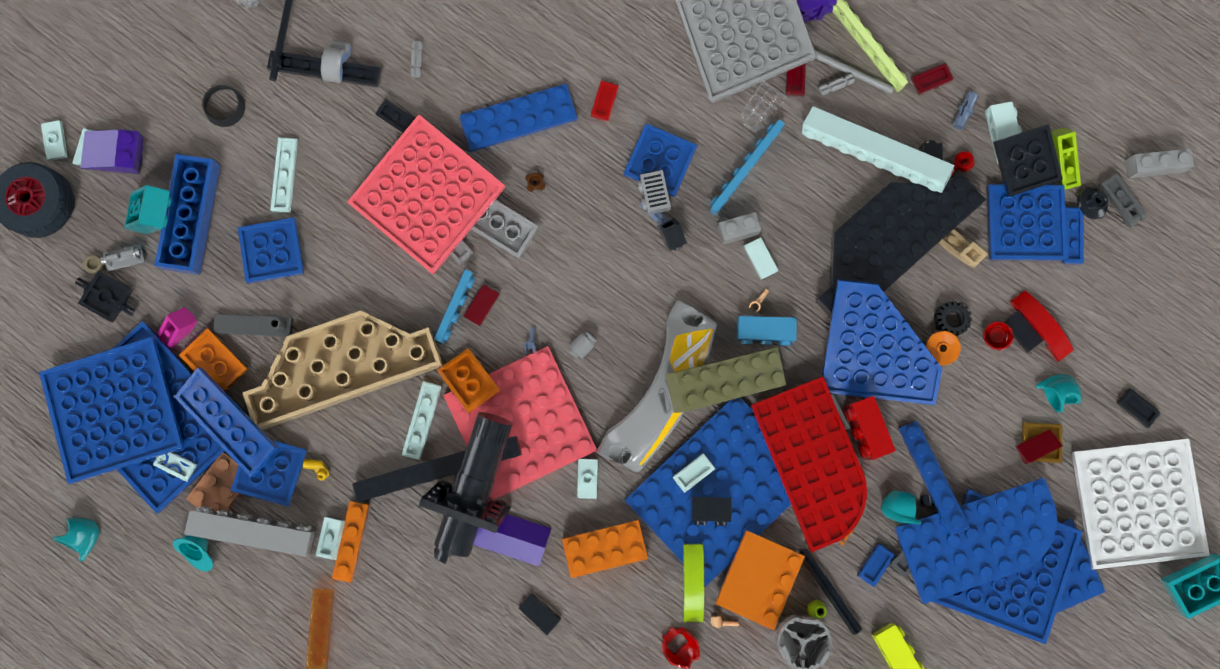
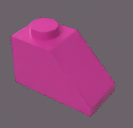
(176, 327)

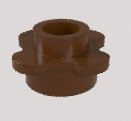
(530, 178)

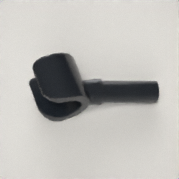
(926, 500)

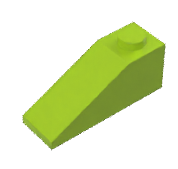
(1067, 155)

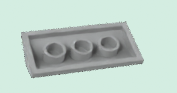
(506, 229)

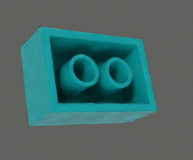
(147, 209)
(1195, 586)

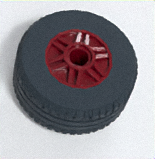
(34, 200)

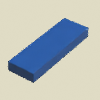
(1074, 236)

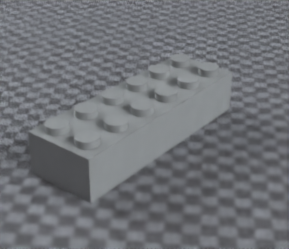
(250, 532)

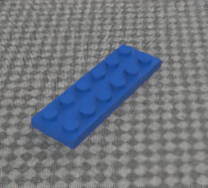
(518, 117)
(226, 422)

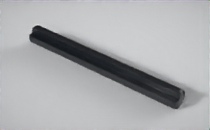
(830, 592)

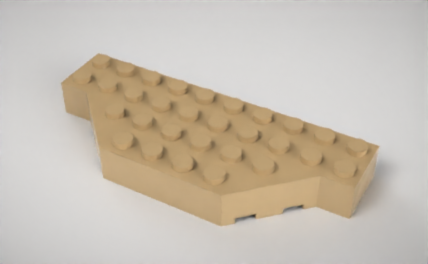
(338, 364)

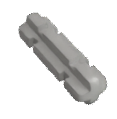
(416, 59)
(836, 84)

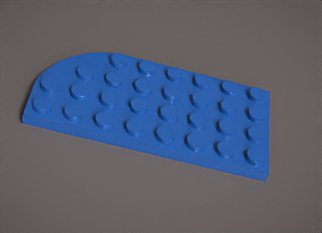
(1004, 537)

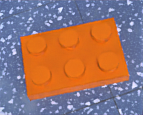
(215, 358)
(468, 380)

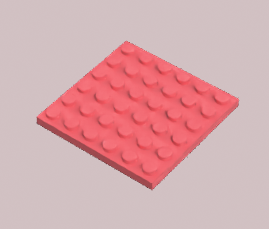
(426, 194)
(542, 419)

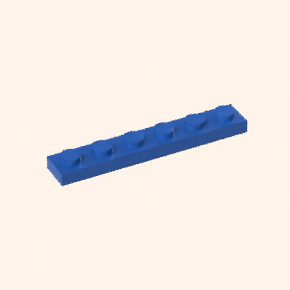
(934, 478)

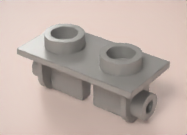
(123, 257)

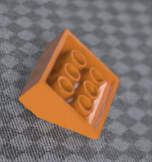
(759, 580)

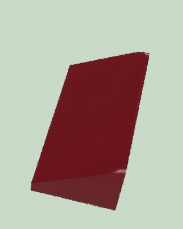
(1038, 446)

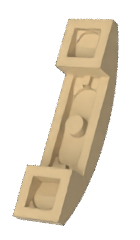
(962, 249)

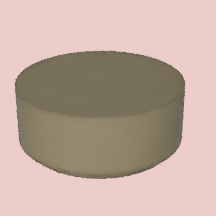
(93, 264)

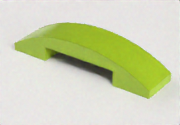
(693, 583)

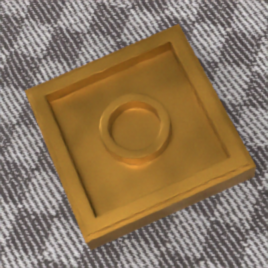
(1030, 430)

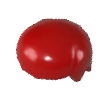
(998, 335)

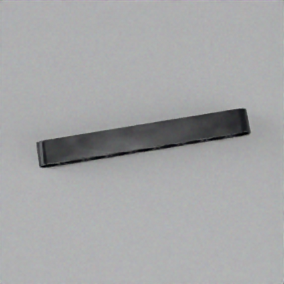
(421, 473)

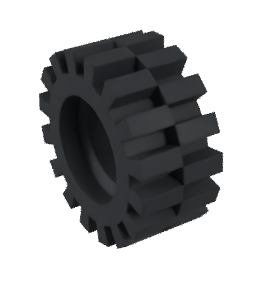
(962, 312)

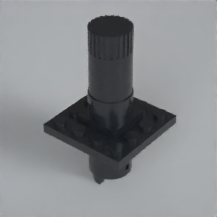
(468, 501)

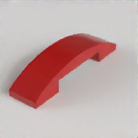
(1044, 324)

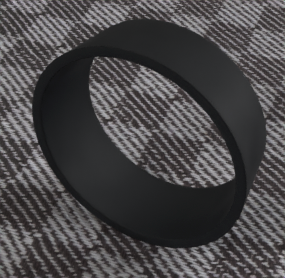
(235, 117)

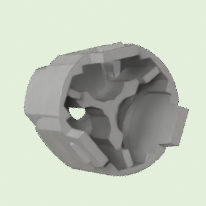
(812, 648)

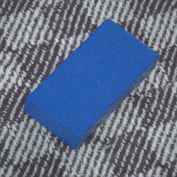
(876, 565)

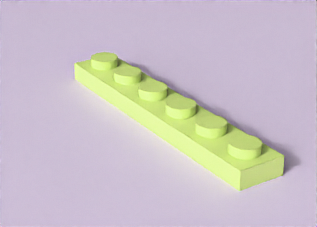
(869, 45)

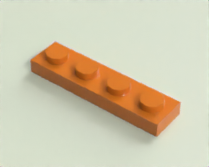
(350, 541)

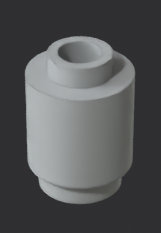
(582, 345)

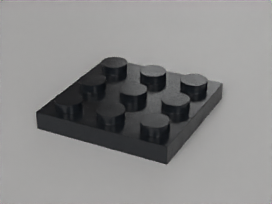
(1027, 160)

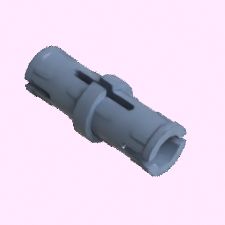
(965, 110)

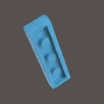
(452, 315)

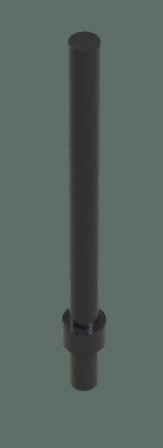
(276, 61)

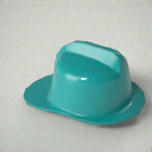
(194, 551)

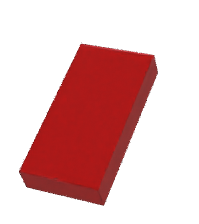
(604, 101)

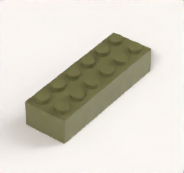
(725, 380)

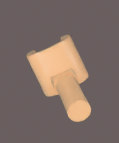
(760, 299)
(717, 622)

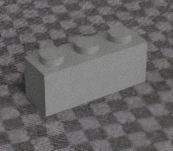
(1159, 163)

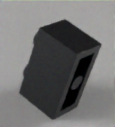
(711, 509)

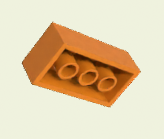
(604, 548)

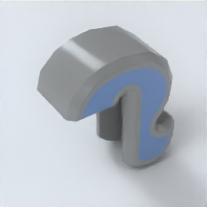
(332, 60)

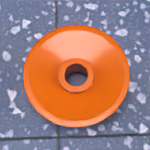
(952, 347)

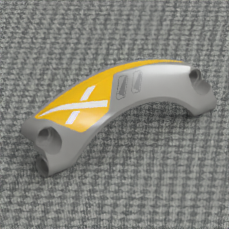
(653, 419)

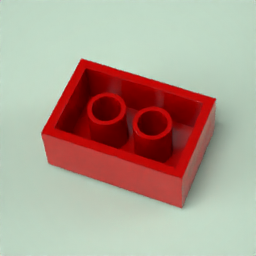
(869, 429)

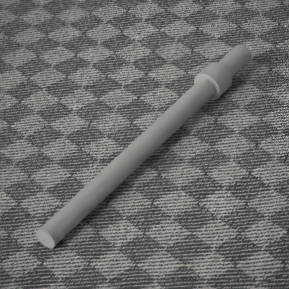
(856, 73)

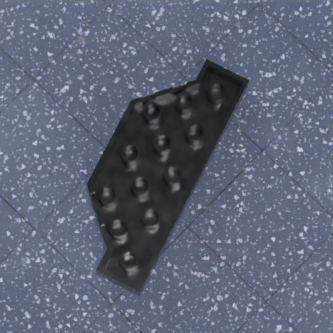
(896, 232)

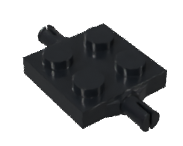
(105, 296)

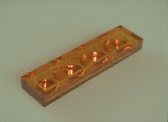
(320, 628)

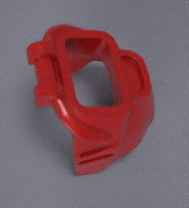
(686, 654)

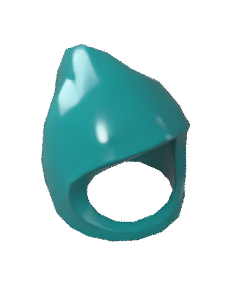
(1061, 390)
(900, 507)
(80, 536)

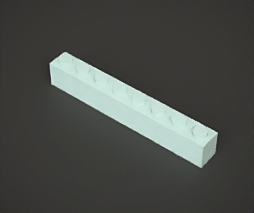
(877, 149)

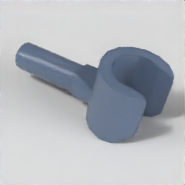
(530, 343)

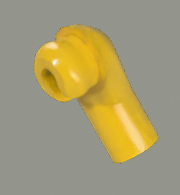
(318, 466)

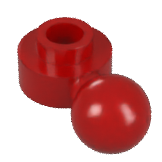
(962, 158)

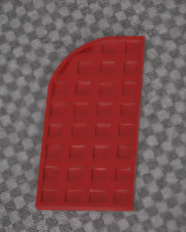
(814, 461)

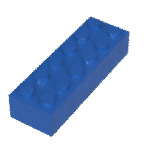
(189, 214)

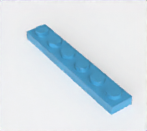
(740, 173)

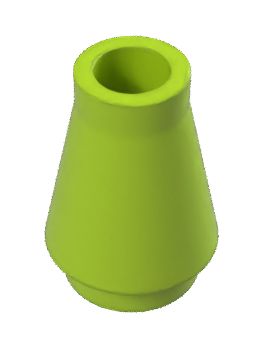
(812, 609)

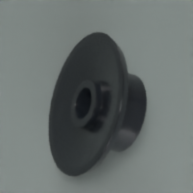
(1093, 203)

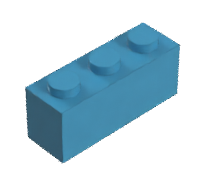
(766, 330)

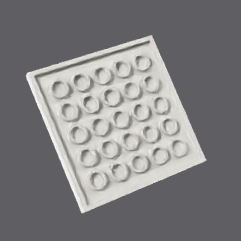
(1140, 504)

